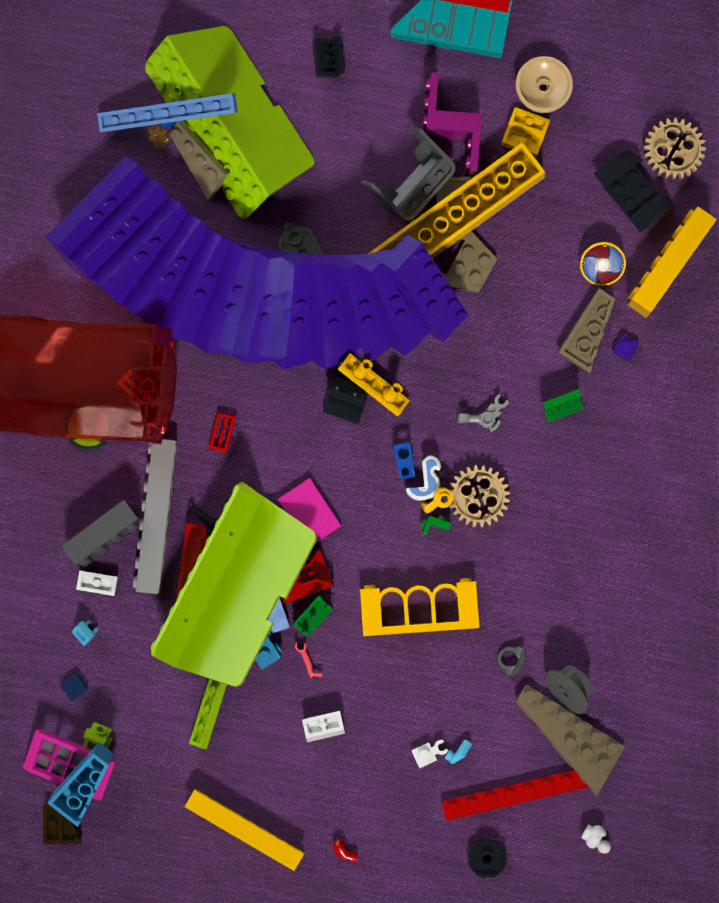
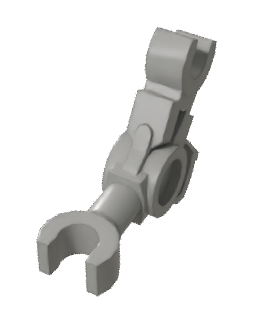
(486, 418)

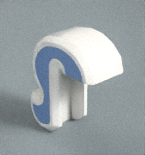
(431, 481)

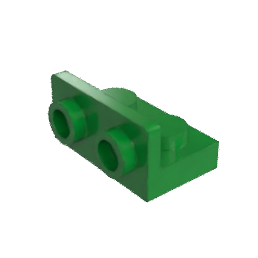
(562, 406)

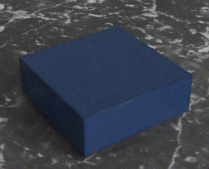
(74, 687)

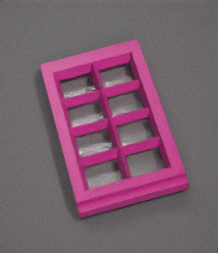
(57, 757)

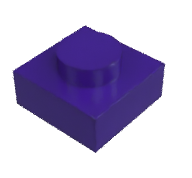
(626, 347)

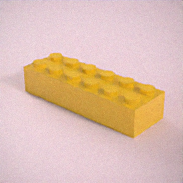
(673, 260)

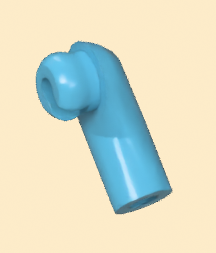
(460, 754)

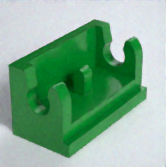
(313, 616)

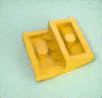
(525, 128)

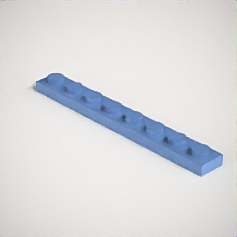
(167, 112)

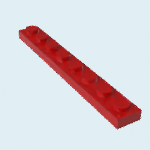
(512, 795)

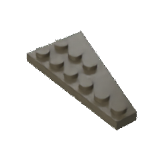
(578, 742)

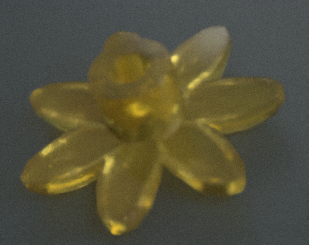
(158, 137)

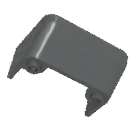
(421, 185)

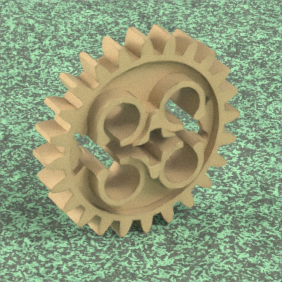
(660, 140)
(495, 490)

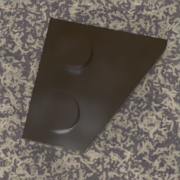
(58, 828)

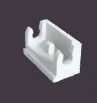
(323, 726)

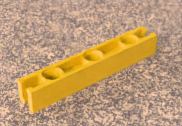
(244, 829)

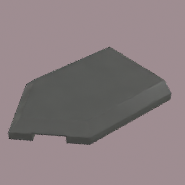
(298, 240)

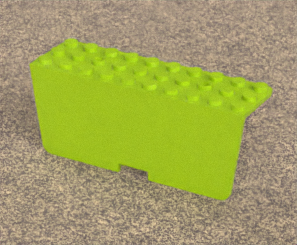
(252, 145)
(234, 588)

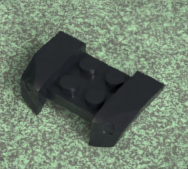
(632, 190)

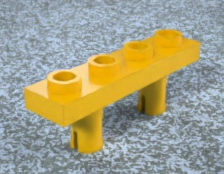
(373, 384)

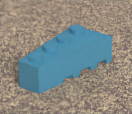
(78, 788)

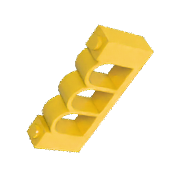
(466, 600)

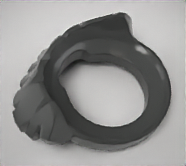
(512, 670)

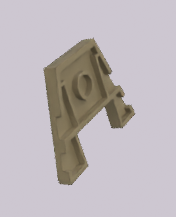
(471, 265)

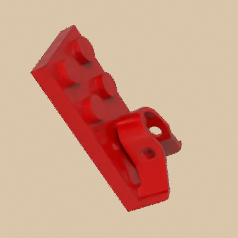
(312, 578)

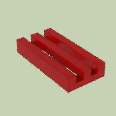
(215, 429)

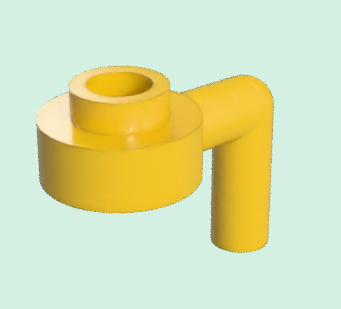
(437, 500)

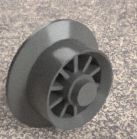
(570, 688)

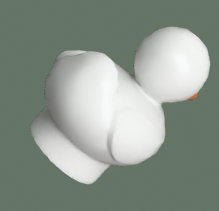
(593, 838)

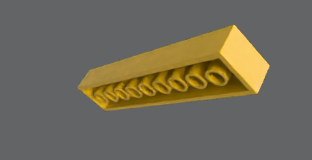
(472, 202)

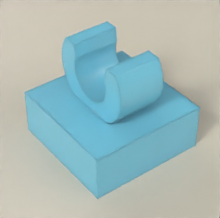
(83, 633)

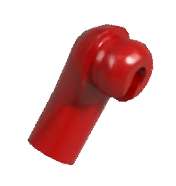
(342, 852)

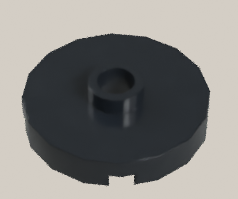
(494, 866)

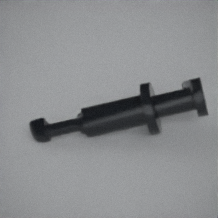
(203, 516)

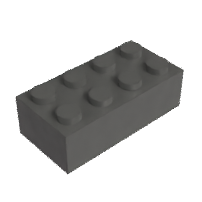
(101, 534)

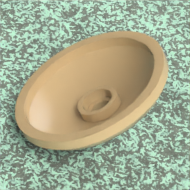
(545, 72)

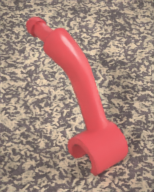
(307, 661)

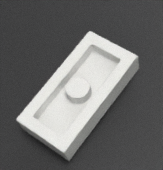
(97, 583)

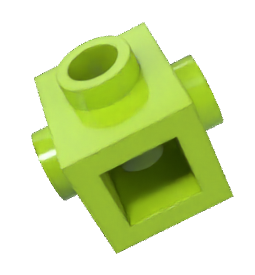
(97, 734)

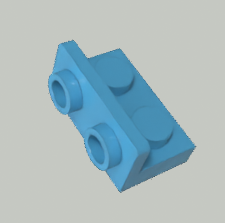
(268, 653)

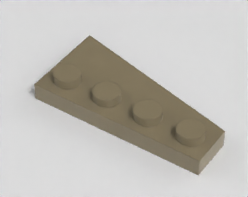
(201, 162)
(583, 340)

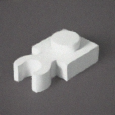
(426, 754)

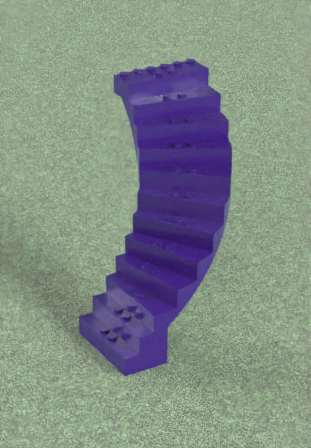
(248, 297)

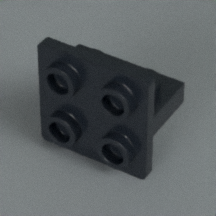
(345, 400)

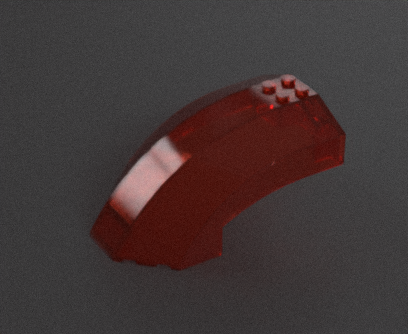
(86, 380)

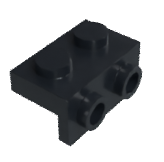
(328, 57)

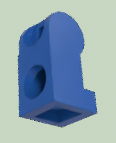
(404, 460)

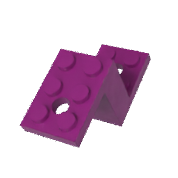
(452, 125)

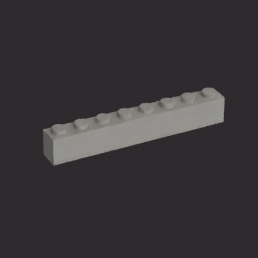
(156, 517)

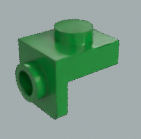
(439, 522)

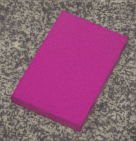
(310, 509)

